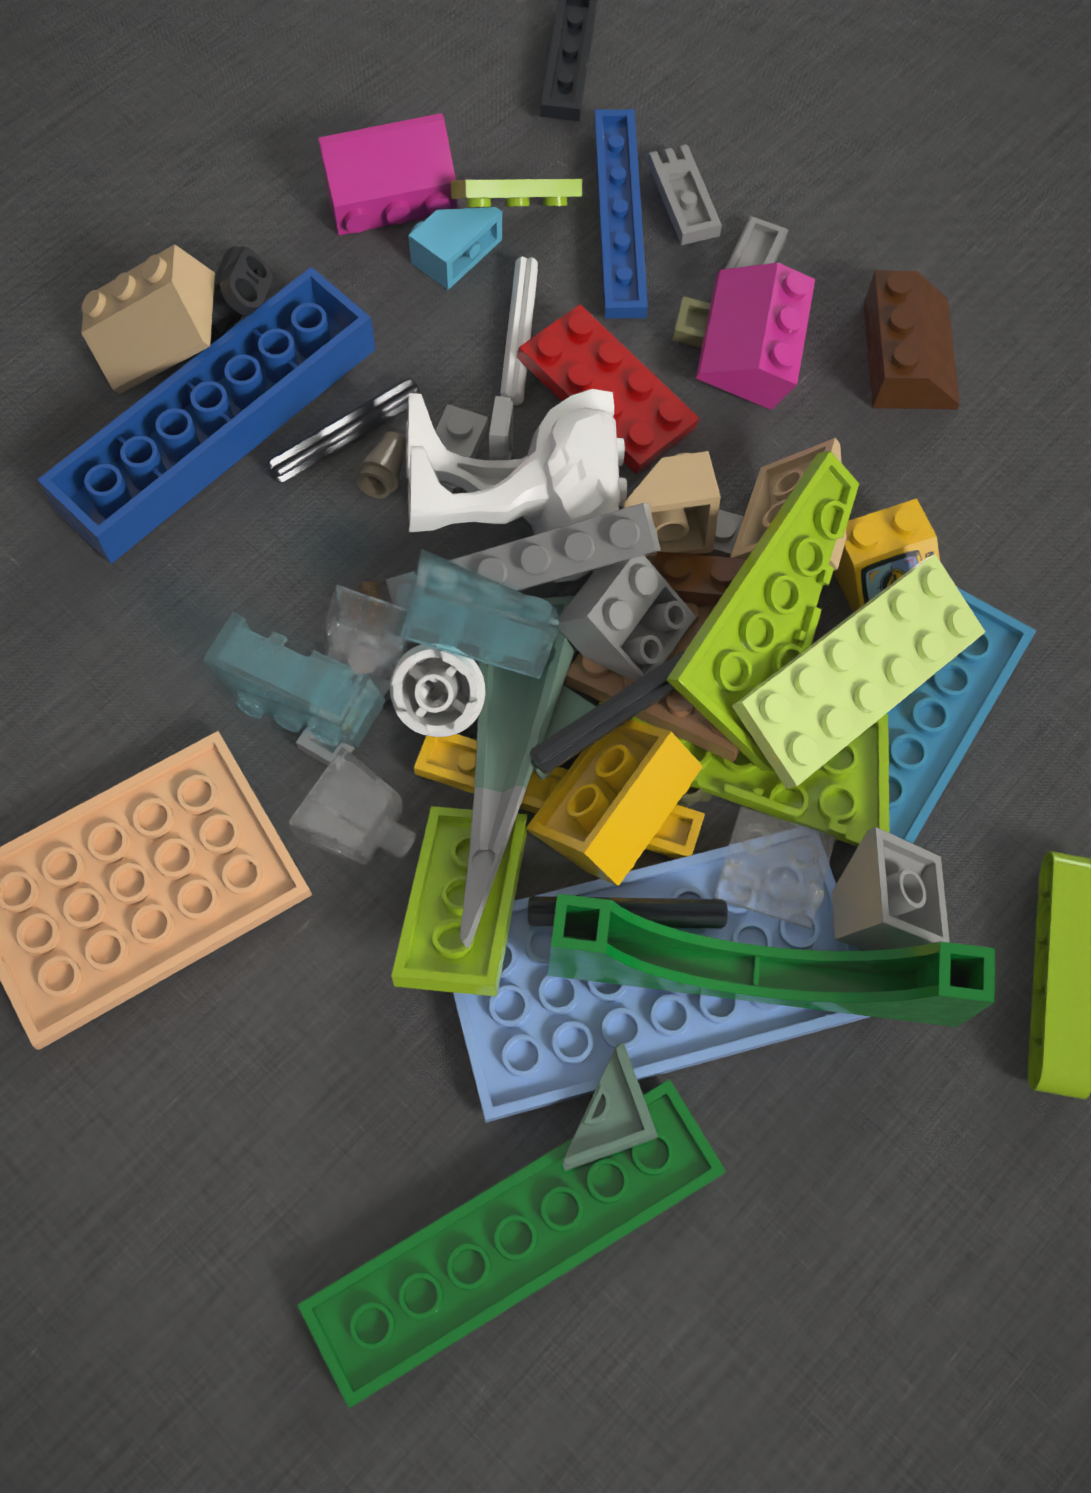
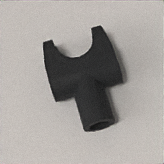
(238, 288)

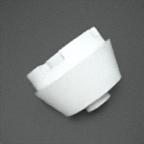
(437, 691)

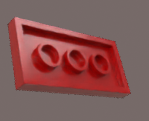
(583, 355)

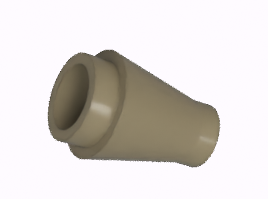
(382, 466)

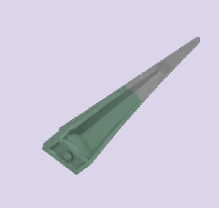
(508, 728)

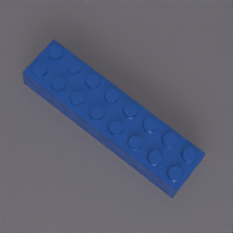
(208, 414)

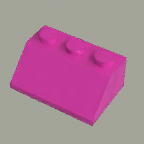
(388, 173)
(756, 332)

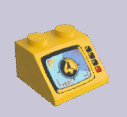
(883, 549)

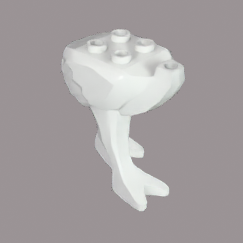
(560, 482)

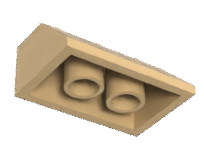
(149, 317)

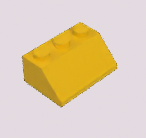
(616, 799)

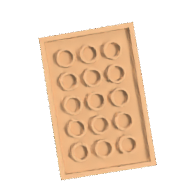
(136, 888)

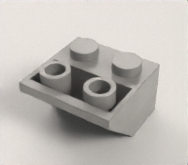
(626, 618)

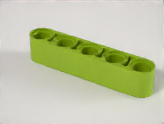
(1062, 979)

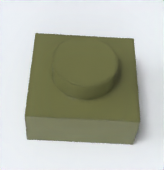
(691, 322)

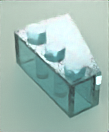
(477, 617)
(293, 688)

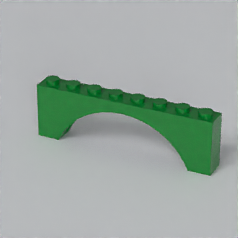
(914, 984)

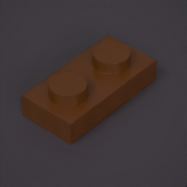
(698, 577)

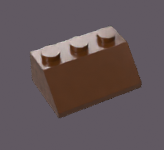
(909, 343)

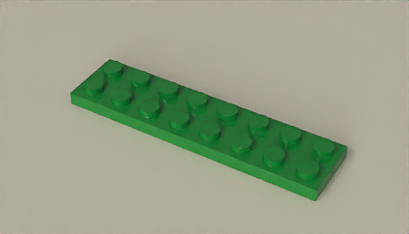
(501, 1250)

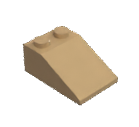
(771, 491)

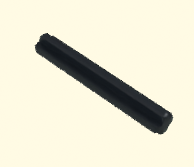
(342, 431)
(604, 718)
(664, 911)

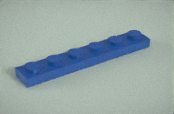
(620, 215)

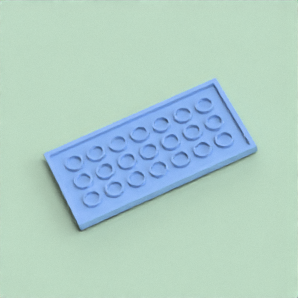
(556, 1034)

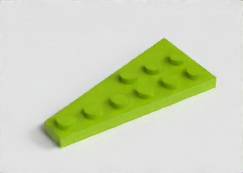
(837, 799)

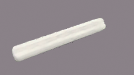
(519, 328)

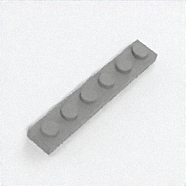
(557, 552)

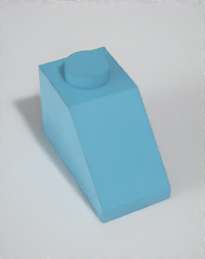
(454, 242)

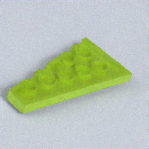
(770, 604)

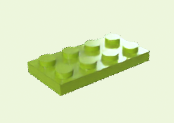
(430, 942)

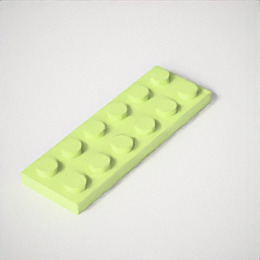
(858, 671)

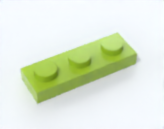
(516, 191)

